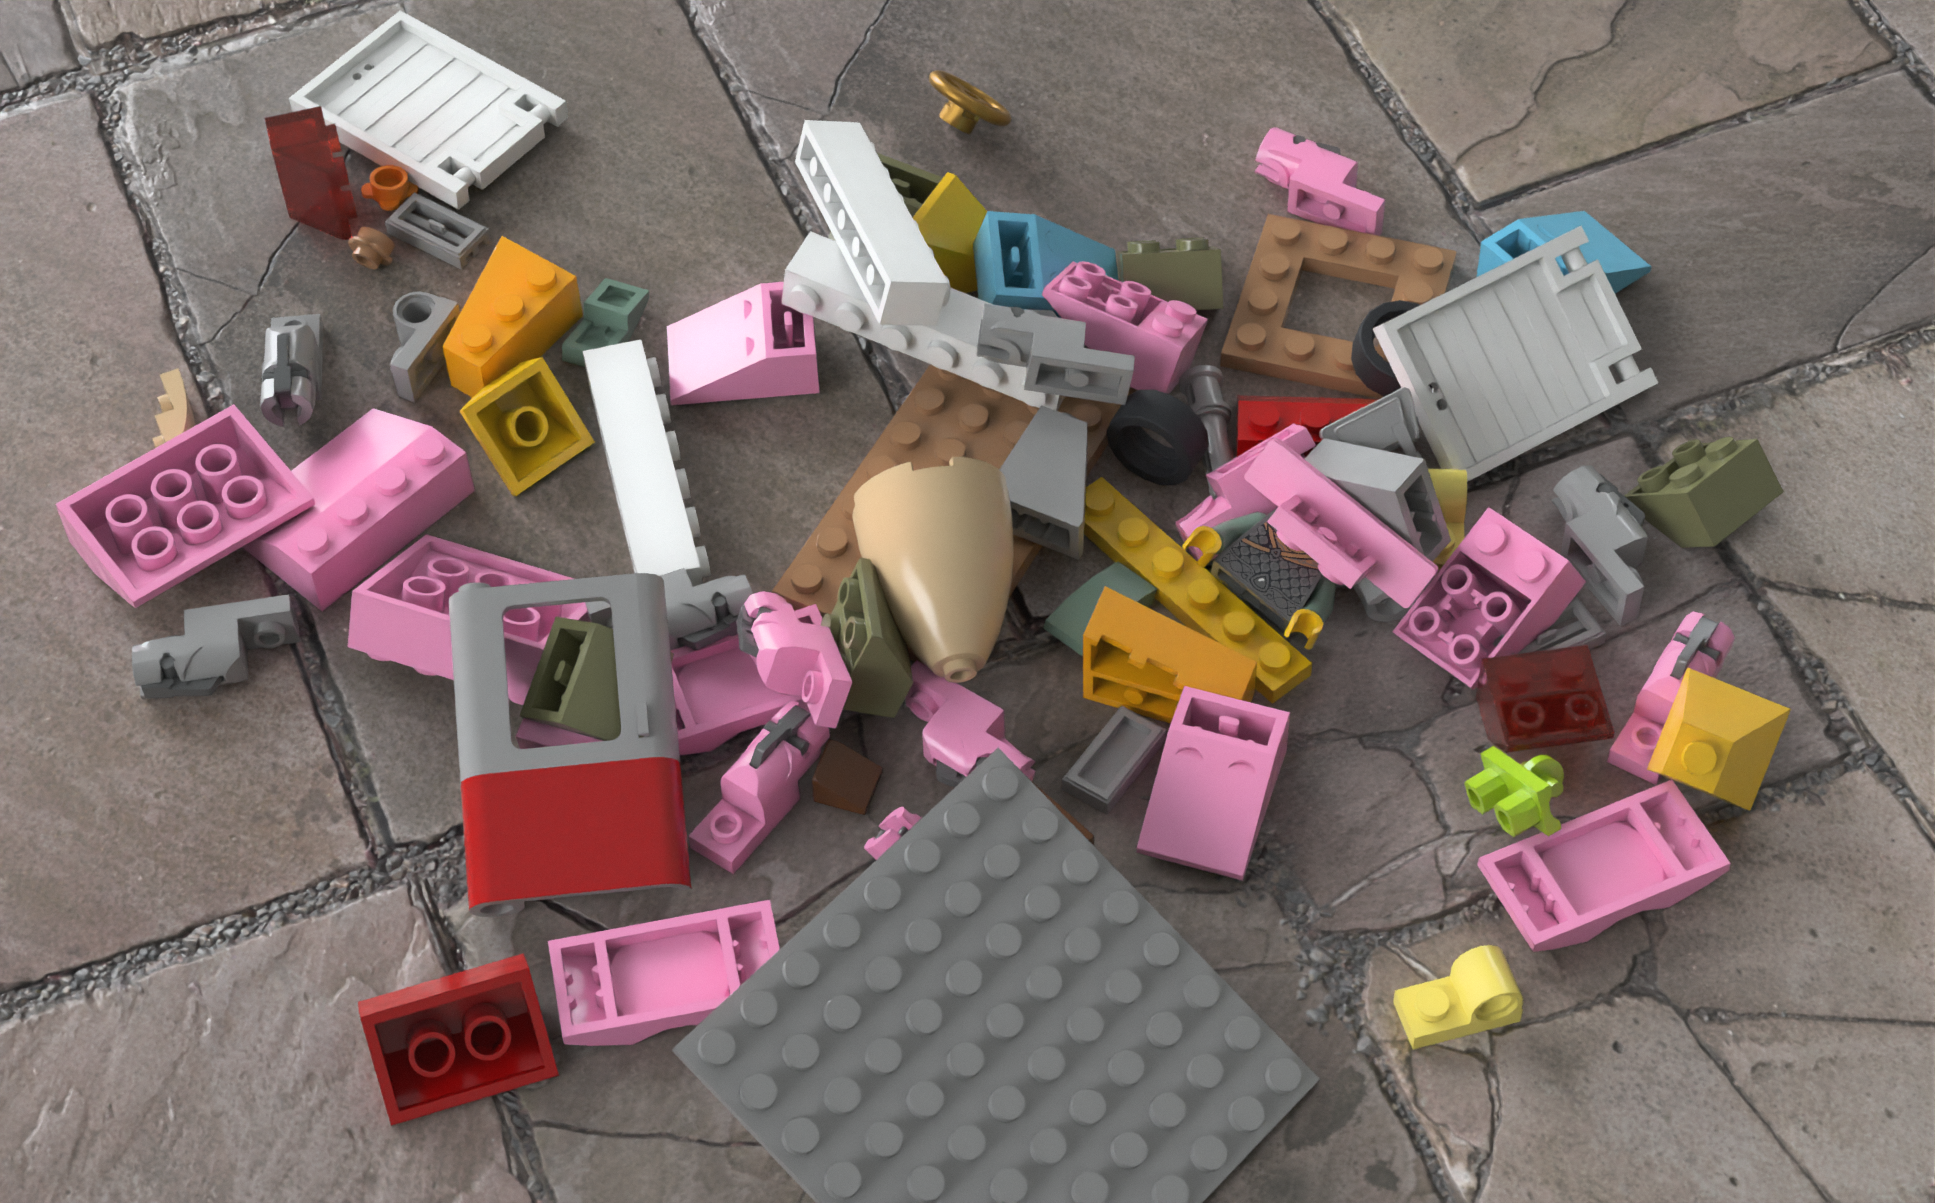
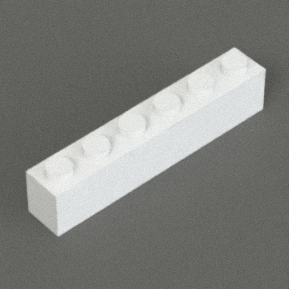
(871, 224)
(825, 288)
(642, 461)

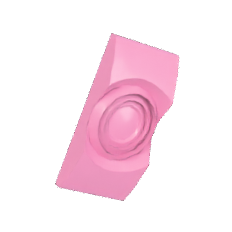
(723, 692)
(1604, 868)
(657, 973)

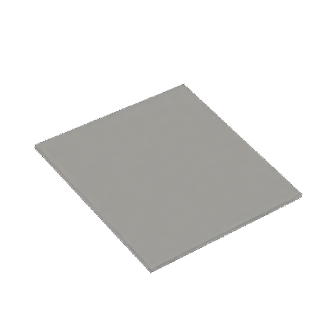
(995, 1028)

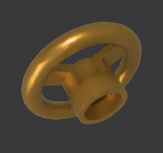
(966, 103)

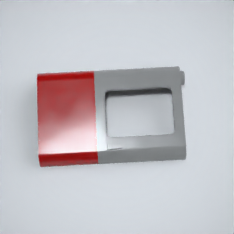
(573, 812)

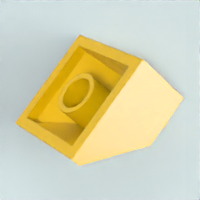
(949, 227)
(526, 424)
(1718, 739)

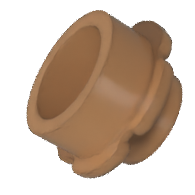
(371, 248)

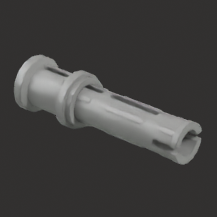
(1205, 398)

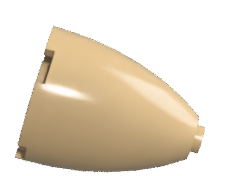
(941, 558)

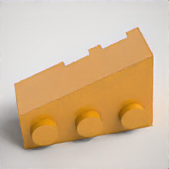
(510, 316)
(1147, 659)

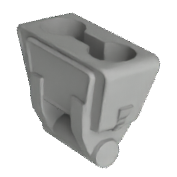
(1380, 425)

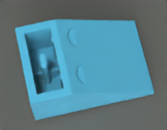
(1024, 253)
(1617, 260)

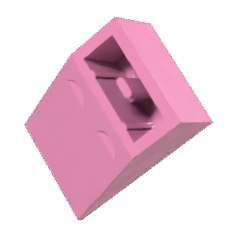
(1129, 322)
(743, 350)
(1489, 588)
(1214, 782)

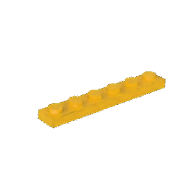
(1189, 590)

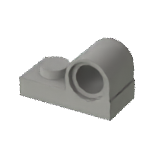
(422, 329)

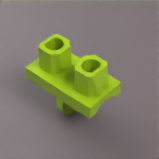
(1517, 791)

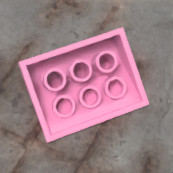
(372, 497)
(182, 507)
(406, 618)

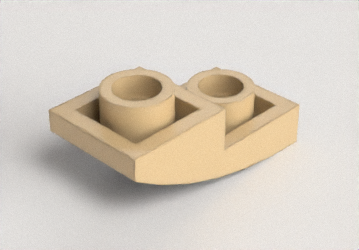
(176, 408)

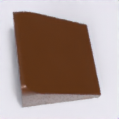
(845, 778)

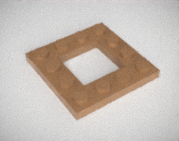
(1288, 247)

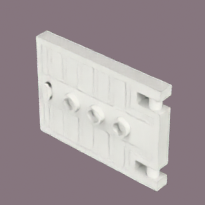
(431, 108)
(1514, 356)

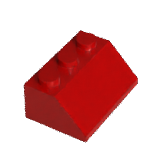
(1267, 415)
(457, 1039)

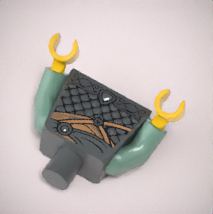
(1267, 573)

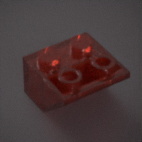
(310, 173)
(1542, 699)

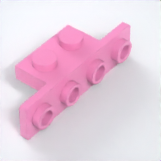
(1335, 528)

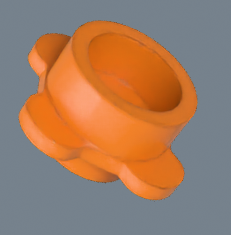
(389, 187)

